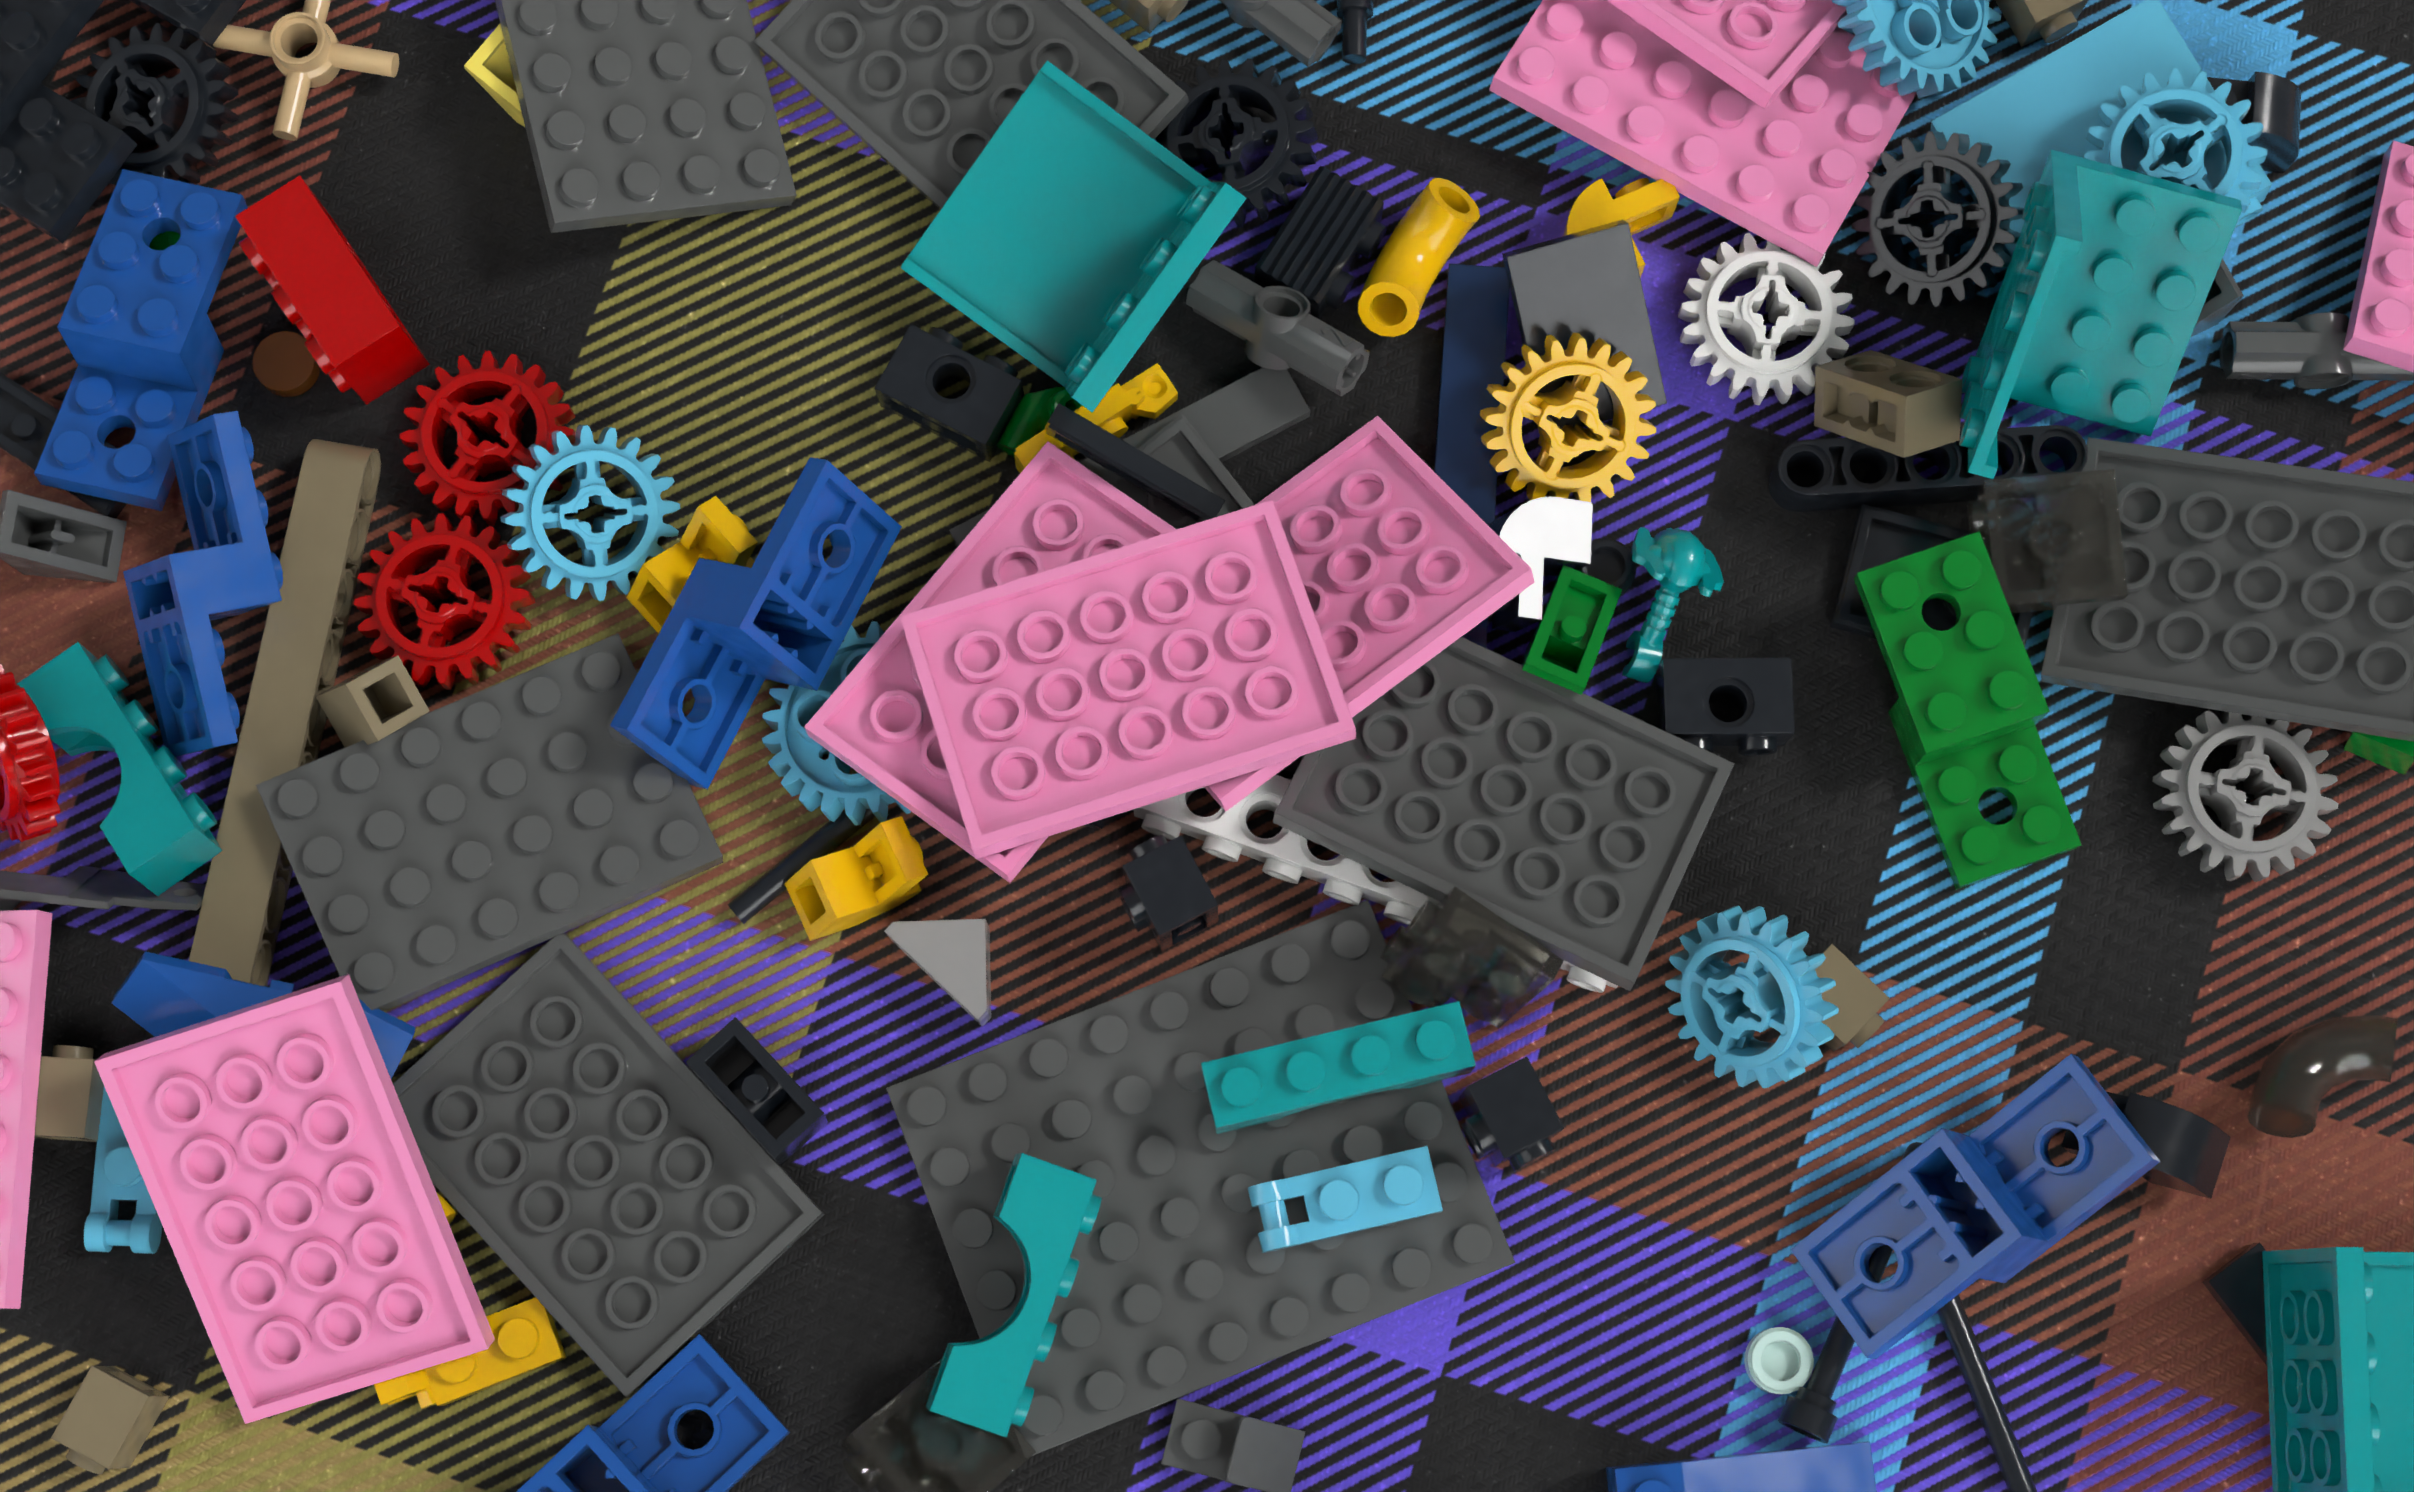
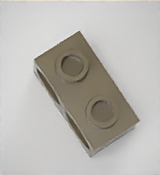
(1888, 403)

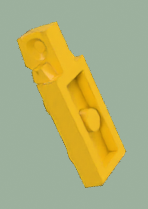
(1142, 396)
(522, 1343)

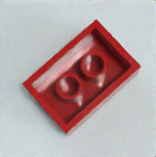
(328, 292)

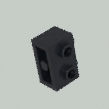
(1167, 892)
(1510, 1116)

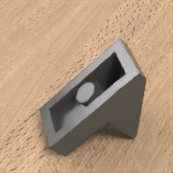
(1233, 1447)

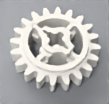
(1790, 318)

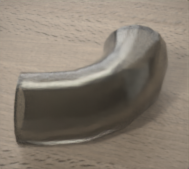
(2314, 1062)

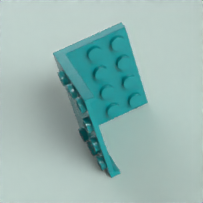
(1071, 235)
(2095, 300)
(2340, 1369)

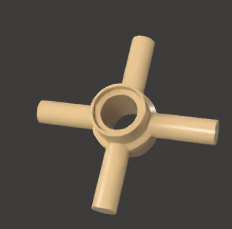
(309, 71)

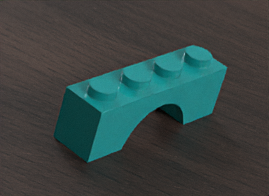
(153, 822)
(1337, 1066)
(987, 1377)

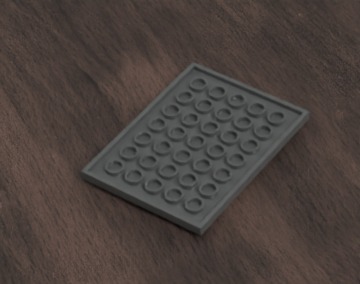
(1175, 1262)

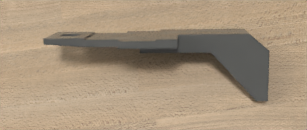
(95, 889)

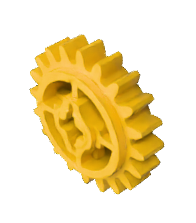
(1612, 443)

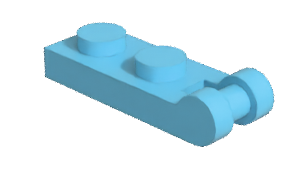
(117, 1180)
(1348, 1198)

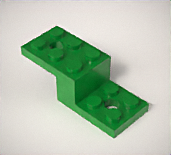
(1967, 710)

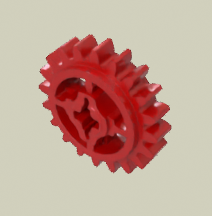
(502, 417)
(397, 584)
(26, 766)

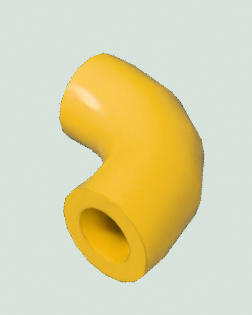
(1415, 257)

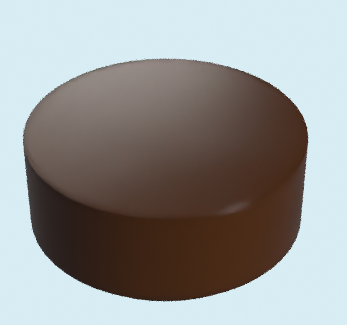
(285, 364)

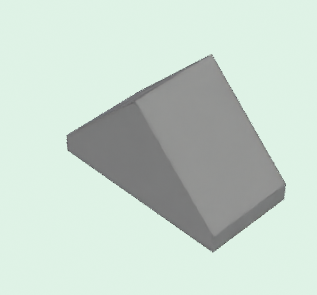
(952, 956)

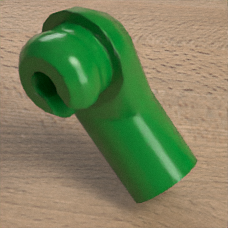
(1032, 416)

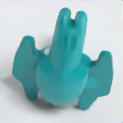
(1678, 563)

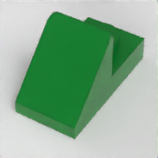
(1571, 629)

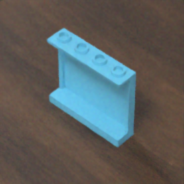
(2062, 95)

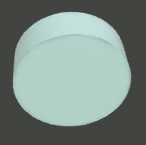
(1779, 1360)

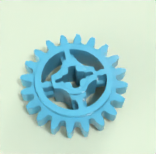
(2218, 124)
(535, 517)
(1768, 991)

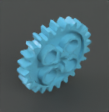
(1921, 42)
(800, 757)

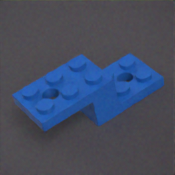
(140, 338)
(219, 579)
(757, 624)
(1973, 1206)
(641, 1444)

